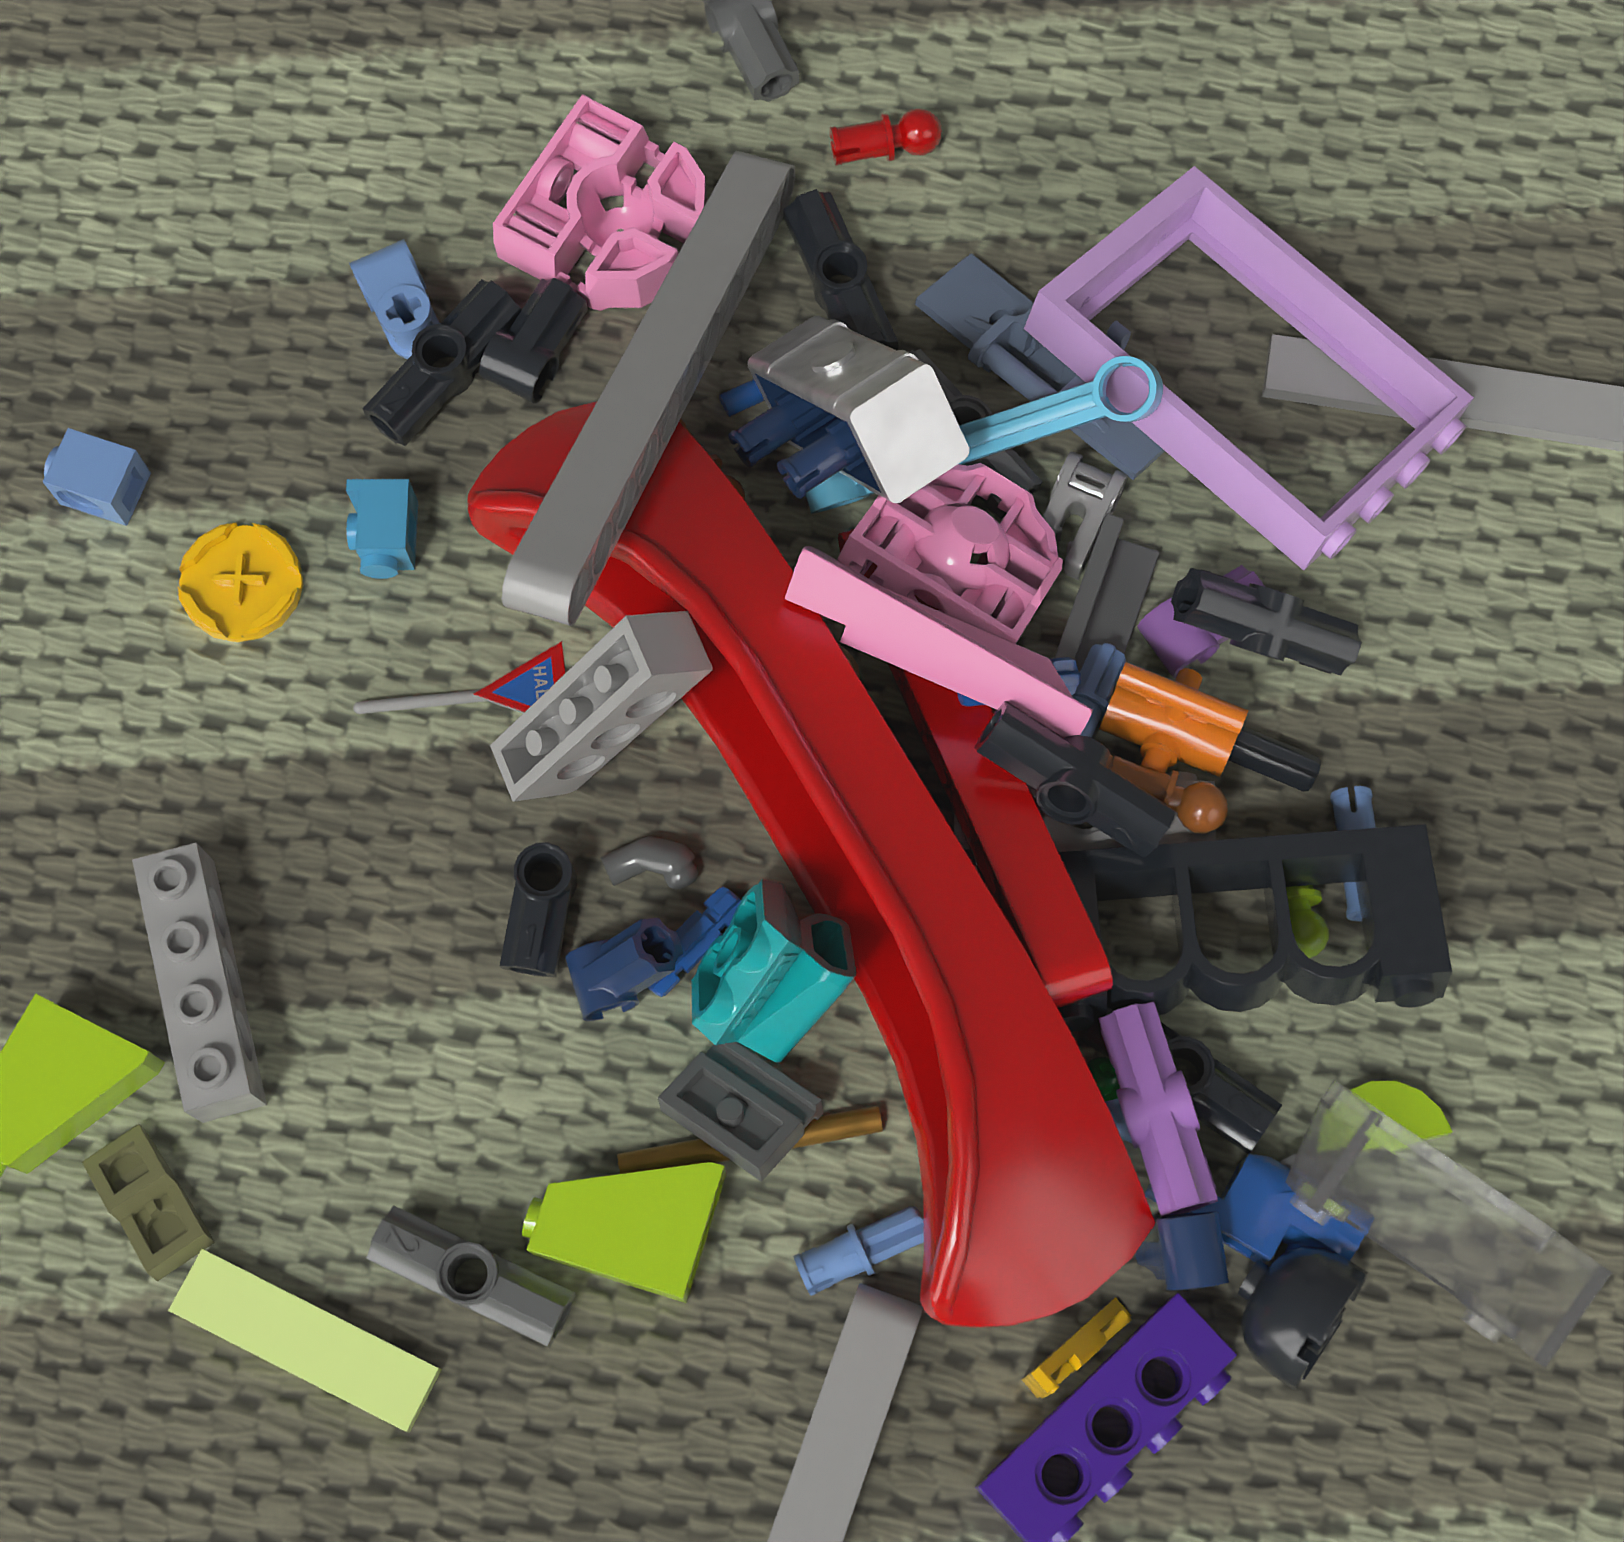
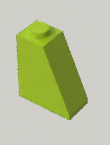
(60, 1080)
(630, 1226)

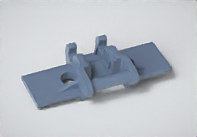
(975, 297)

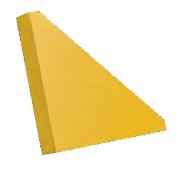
(1077, 1349)

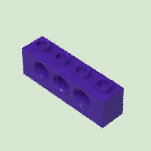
(1169, 1335)

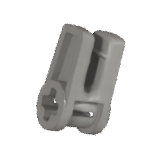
(1085, 493)

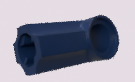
(617, 969)
(1185, 1251)

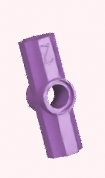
(1158, 1110)

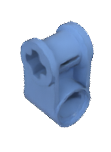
(395, 294)

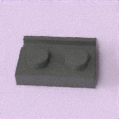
(741, 1107)

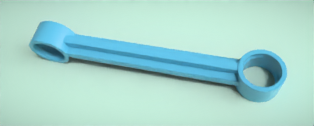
(1020, 426)

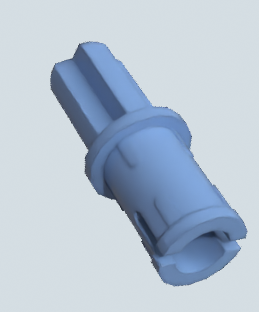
(1098, 680)
(859, 1249)

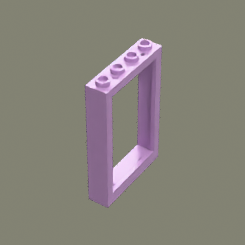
(1304, 298)

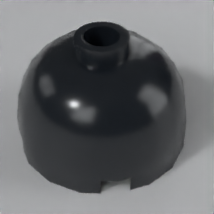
(1296, 1309)

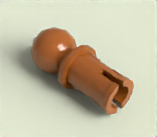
(1198, 806)

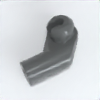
(654, 855)

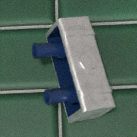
(850, 412)

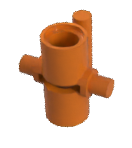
(1173, 720)

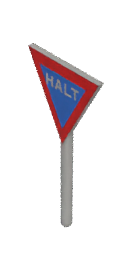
(513, 691)

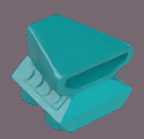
(771, 974)

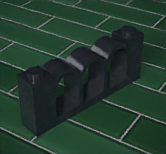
(1396, 898)

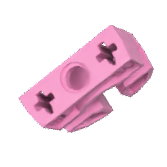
(607, 155)
(930, 538)

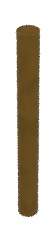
(825, 1129)

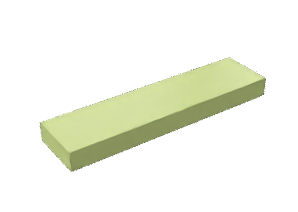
(305, 1340)

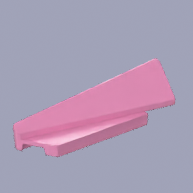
(935, 644)

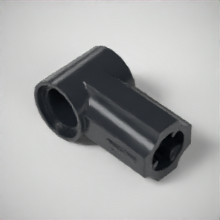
(531, 348)
(538, 917)

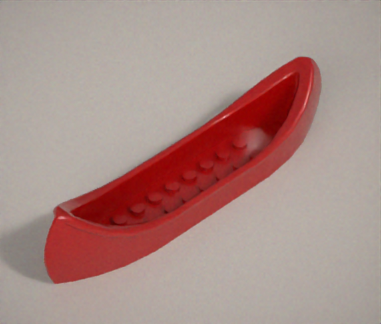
(1012, 1136)

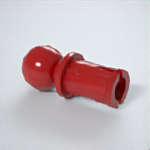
(915, 132)

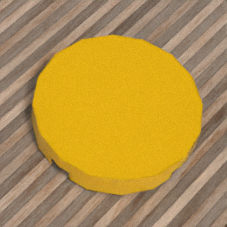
(240, 582)

